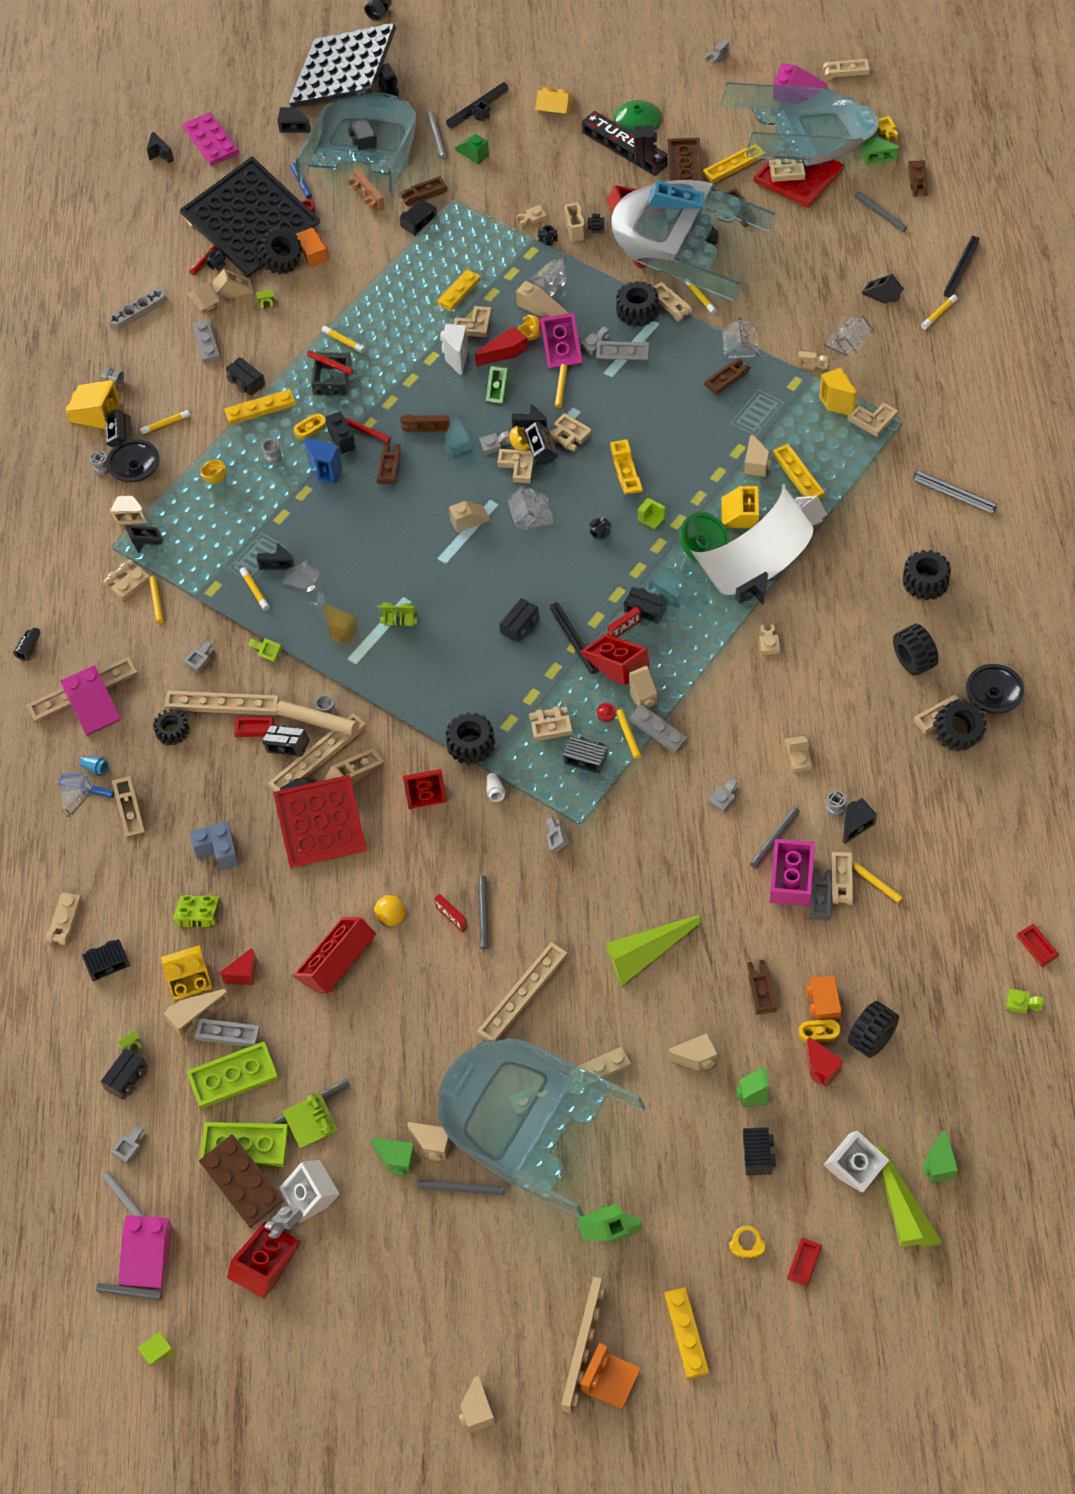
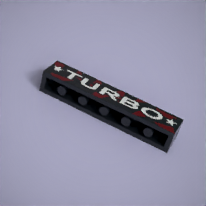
(620, 141)

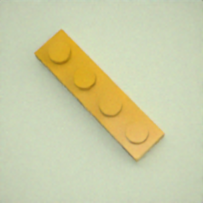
(728, 166)
(259, 407)
(797, 472)
(686, 1333)

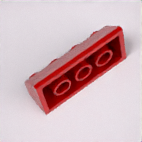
(335, 954)

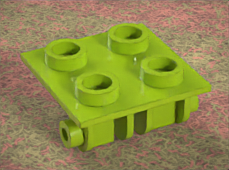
(405, 610)
(196, 909)
(310, 1120)

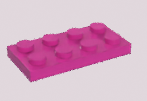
(210, 139)

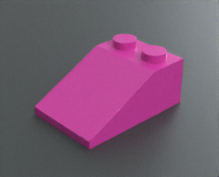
(795, 76)
(561, 340)
(90, 700)
(144, 1251)

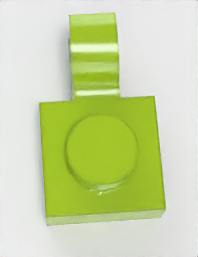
(267, 649)
(1019, 1001)

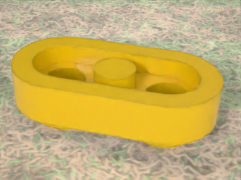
(309, 426)
(818, 1029)

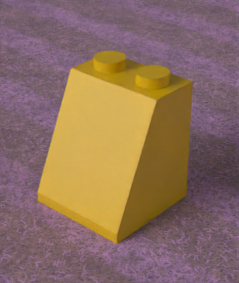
(92, 403)

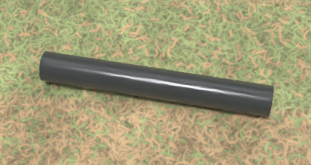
(128, 1291)

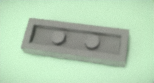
(206, 341)
(622, 350)
(657, 728)
(227, 1032)

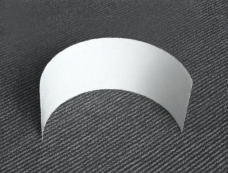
(764, 548)

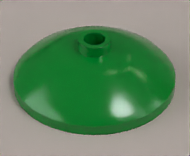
(637, 114)
(706, 530)

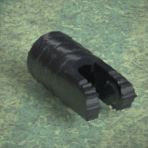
(27, 644)

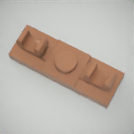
(372, 196)

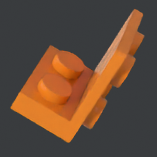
(609, 1378)

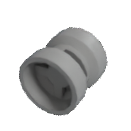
(116, 376)
(271, 451)
(99, 462)
(325, 704)
(835, 803)

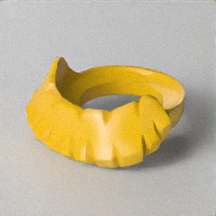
(757, 1250)

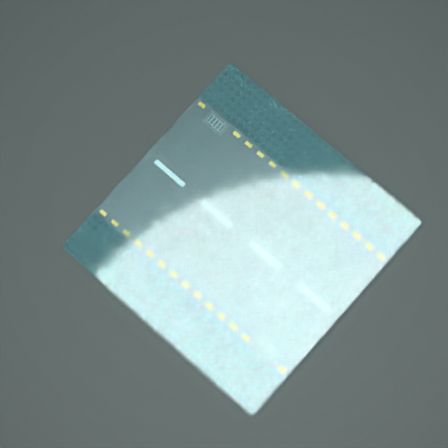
(399, 538)

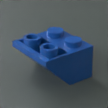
(324, 460)

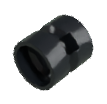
(376, 8)

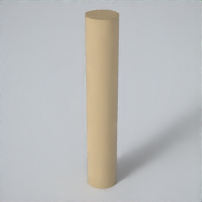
(317, 718)

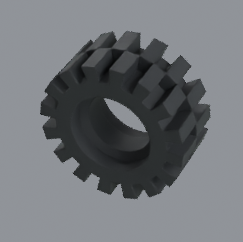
(168, 718)

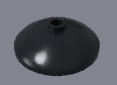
(133, 460)
(997, 681)

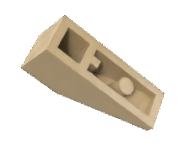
(537, 301)
(356, 766)
(128, 806)
(186, 1013)

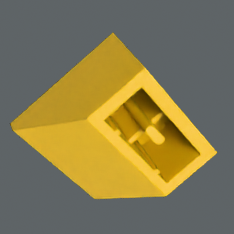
(553, 101)
(837, 392)
(741, 507)
(186, 972)

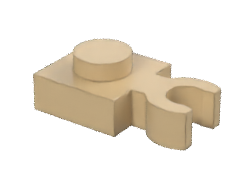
(533, 215)
(808, 360)
(769, 642)

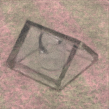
(740, 340)

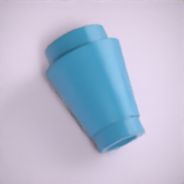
(96, 765)

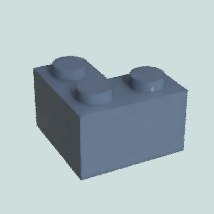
(215, 841)

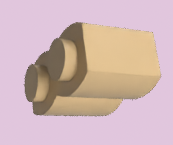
(574, 222)

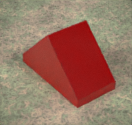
(241, 970)

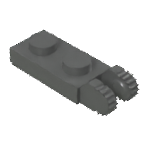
(820, 897)

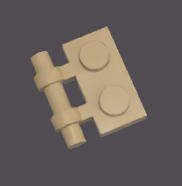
(786, 170)
(572, 429)
(130, 583)
(552, 727)

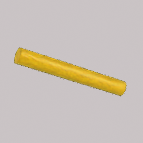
(561, 385)
(156, 599)
(628, 734)
(877, 882)

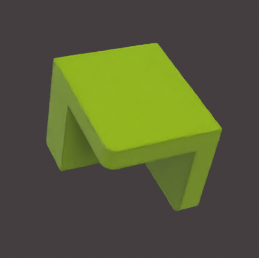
(651, 513)
(155, 1349)

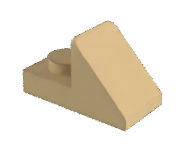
(798, 754)

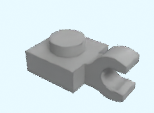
(720, 52)
(589, 344)
(492, 443)
(199, 658)
(724, 797)
(557, 836)
(127, 1147)
(284, 1219)

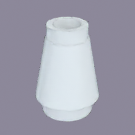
(495, 789)

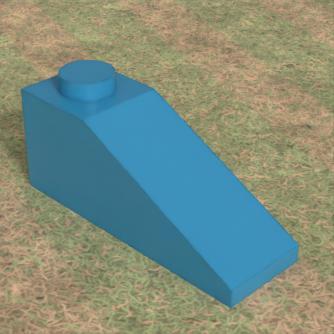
(674, 197)

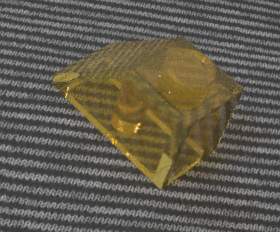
(339, 623)

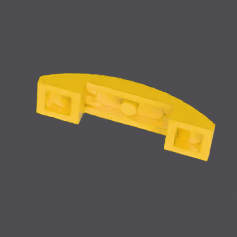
(625, 468)

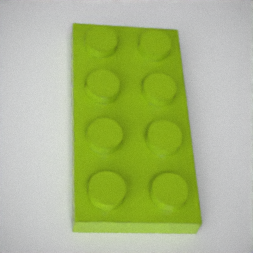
(232, 1075)
(262, 1142)

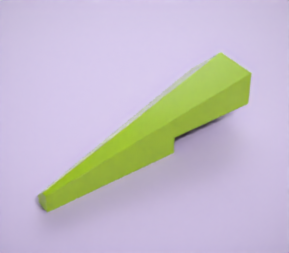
(637, 951)
(909, 1219)

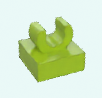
(265, 296)
(128, 1040)

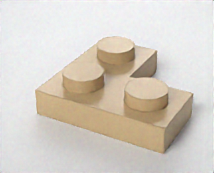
(478, 324)
(873, 422)
(520, 460)

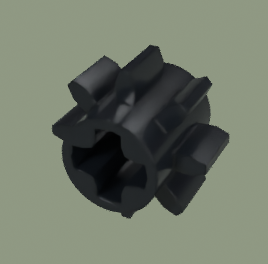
(480, 110)
(596, 223)
(547, 235)
(215, 259)
(600, 528)

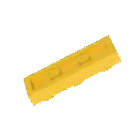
(459, 290)

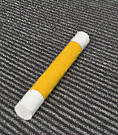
(702, 297)
(939, 312)
(343, 339)
(165, 422)
(252, 585)

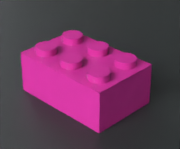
(792, 872)

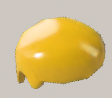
(531, 327)
(518, 439)
(213, 472)
(390, 910)

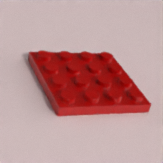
(802, 191)
(319, 821)

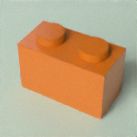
(312, 247)
(824, 998)

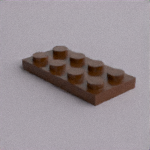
(684, 159)
(241, 1180)

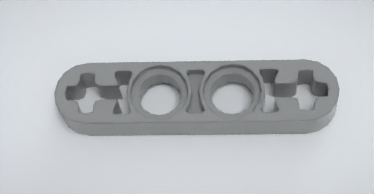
(150, 298)

